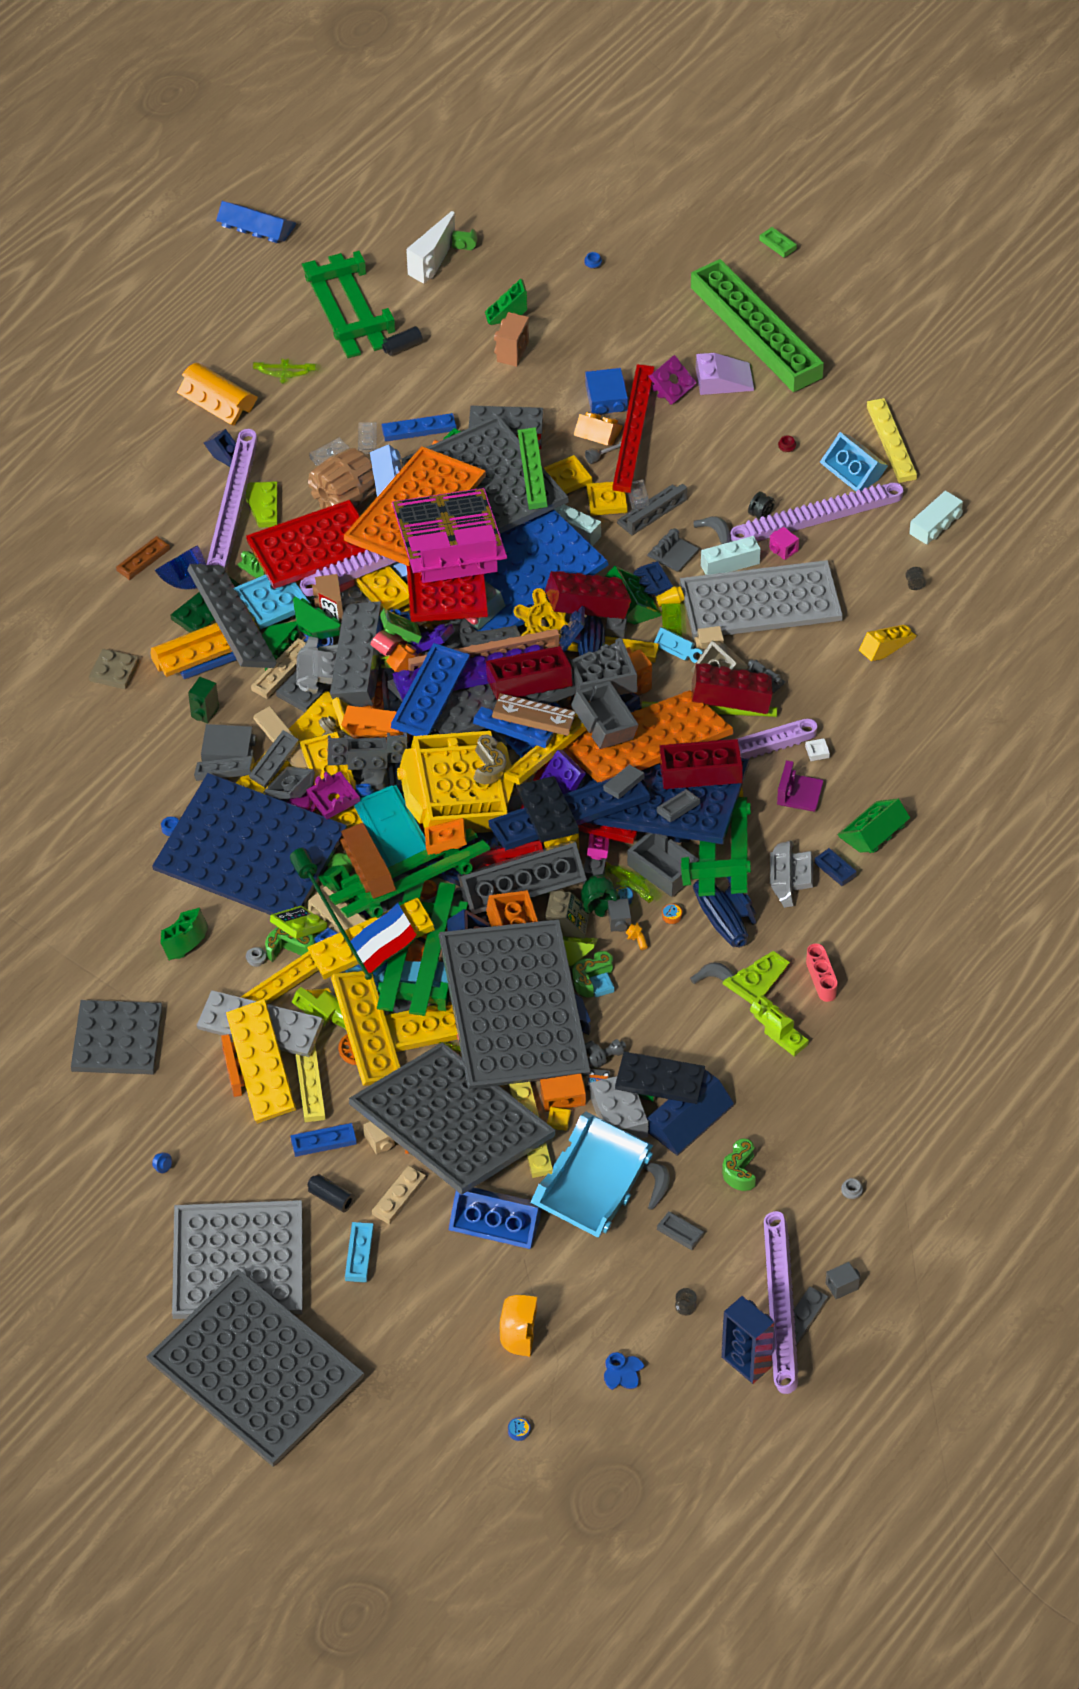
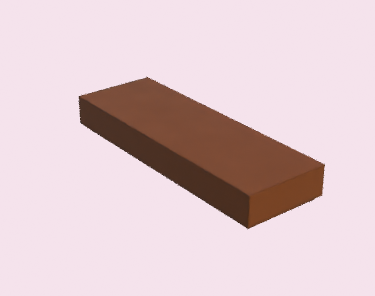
(143, 558)

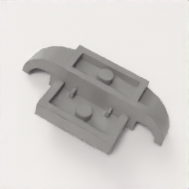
(314, 666)
(790, 872)

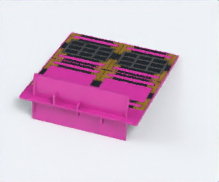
(450, 534)

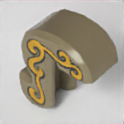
(492, 758)

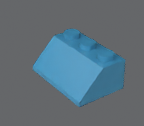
(853, 462)

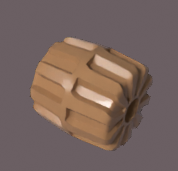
(342, 479)

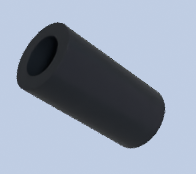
(402, 341)
(330, 1192)

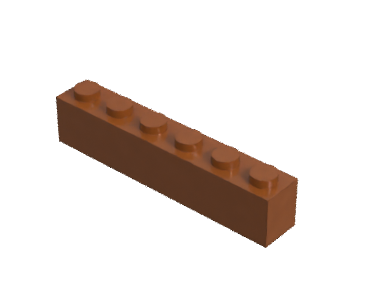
(367, 861)

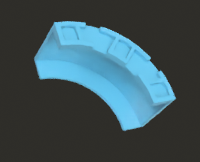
(593, 1175)

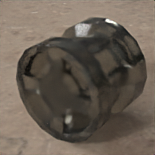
(915, 578)
(682, 1306)

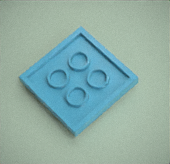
(266, 603)

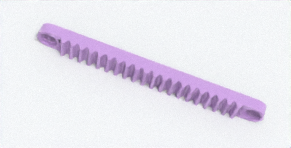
(233, 499)
(820, 512)
(348, 569)
(776, 738)
(781, 1302)

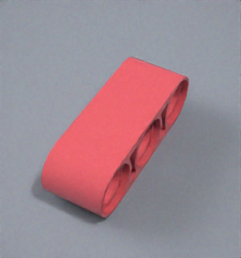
(386, 642)
(821, 972)

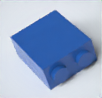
(606, 391)

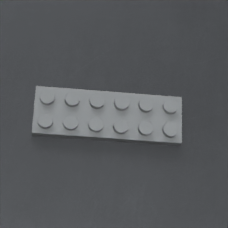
(294, 1030)

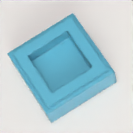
(602, 984)

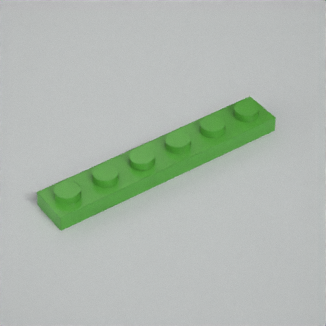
(532, 468)

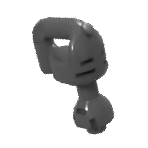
(598, 1056)

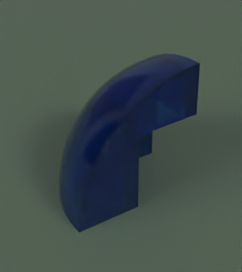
(176, 572)

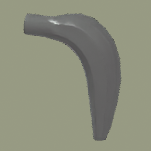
(718, 525)
(712, 970)
(662, 1181)

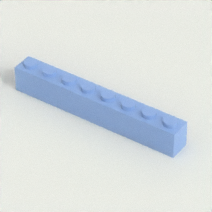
(385, 467)

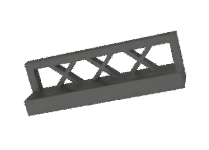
(659, 506)

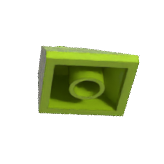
(578, 948)

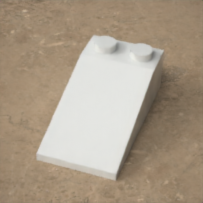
(430, 249)

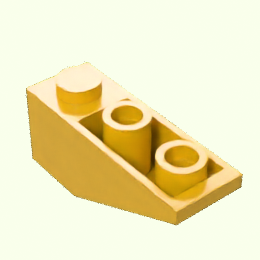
(883, 642)

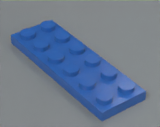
(430, 691)

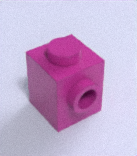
(784, 543)

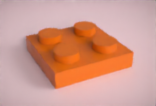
(445, 836)

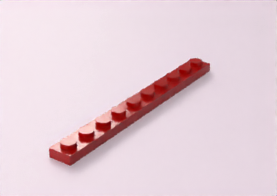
(633, 429)

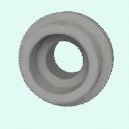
(255, 960)
(852, 1184)

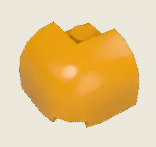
(518, 1324)

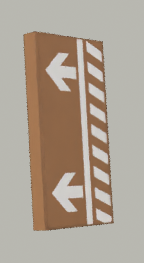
(533, 714)

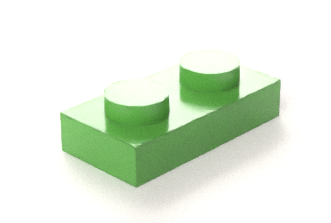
(778, 242)

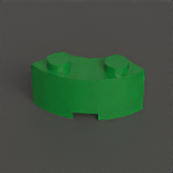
(184, 934)

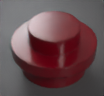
(787, 444)

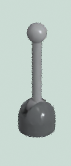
(593, 455)

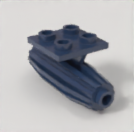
(583, 630)
(725, 913)

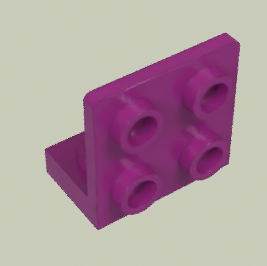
(798, 790)

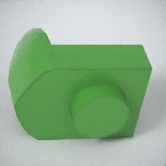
(464, 240)

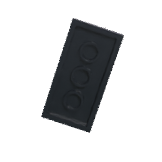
(547, 809)
(660, 1077)

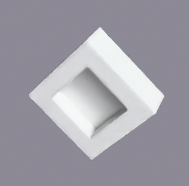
(817, 749)

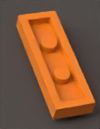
(232, 1065)

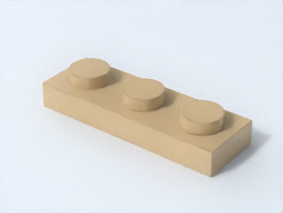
(398, 1195)

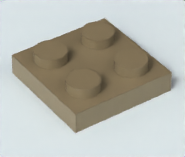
(113, 669)

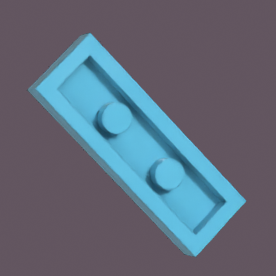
(359, 1252)

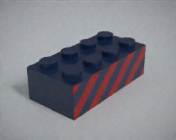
(747, 1339)

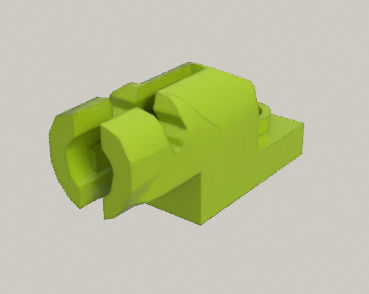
(324, 1006)
(779, 1026)

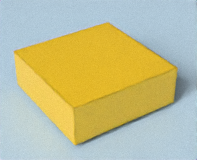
(559, 1118)

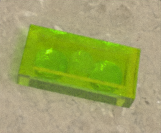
(672, 618)

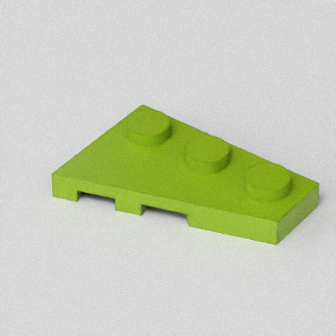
(263, 502)
(758, 977)

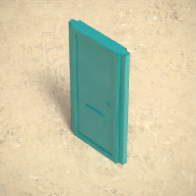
(391, 825)

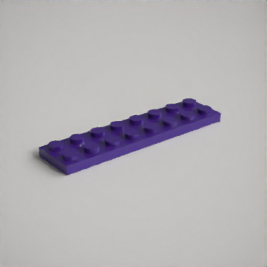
(472, 676)

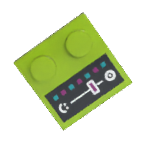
(298, 922)

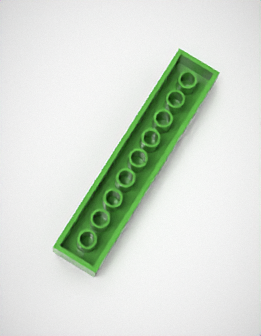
(757, 325)

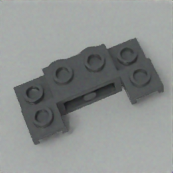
(366, 752)

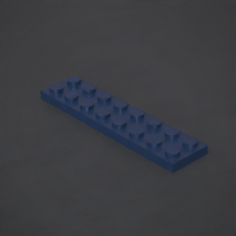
(585, 805)

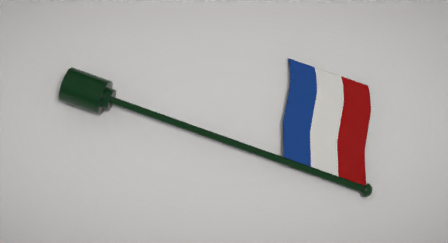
(376, 941)

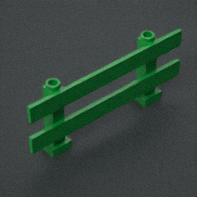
(367, 324)
(737, 867)
(364, 901)
(423, 991)

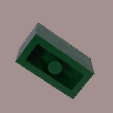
(203, 700)

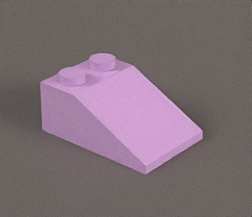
(722, 374)

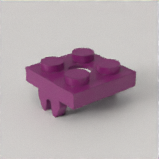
(665, 387)
(328, 785)

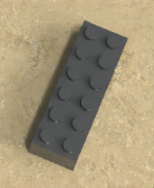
(356, 660)
(535, 872)

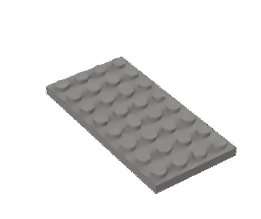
(762, 598)

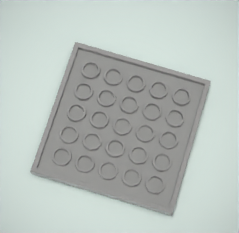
(247, 1236)

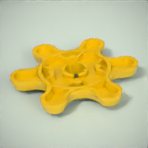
(540, 610)

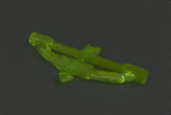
(284, 365)
(639, 881)

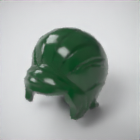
(597, 892)

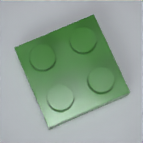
(399, 625)

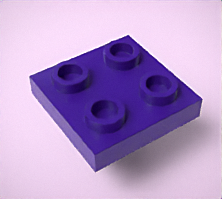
(438, 637)
(565, 770)

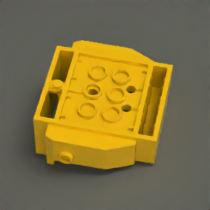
(431, 779)

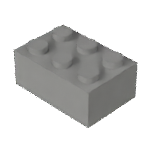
(619, 1107)

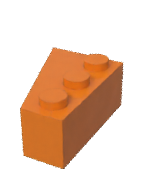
(369, 723)

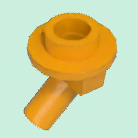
(634, 932)

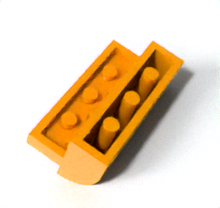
(215, 393)
(190, 650)

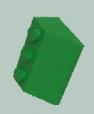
(642, 605)
(875, 825)

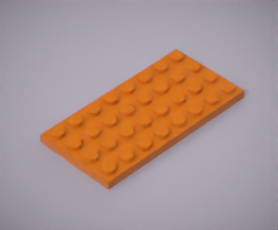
(422, 476)
(661, 723)

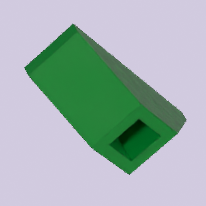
(511, 301)
(314, 621)
(281, 637)

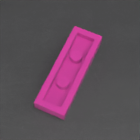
(597, 847)

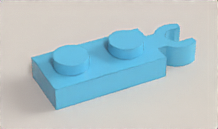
(677, 645)

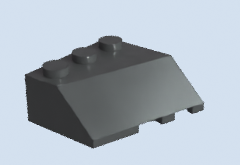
(605, 665)

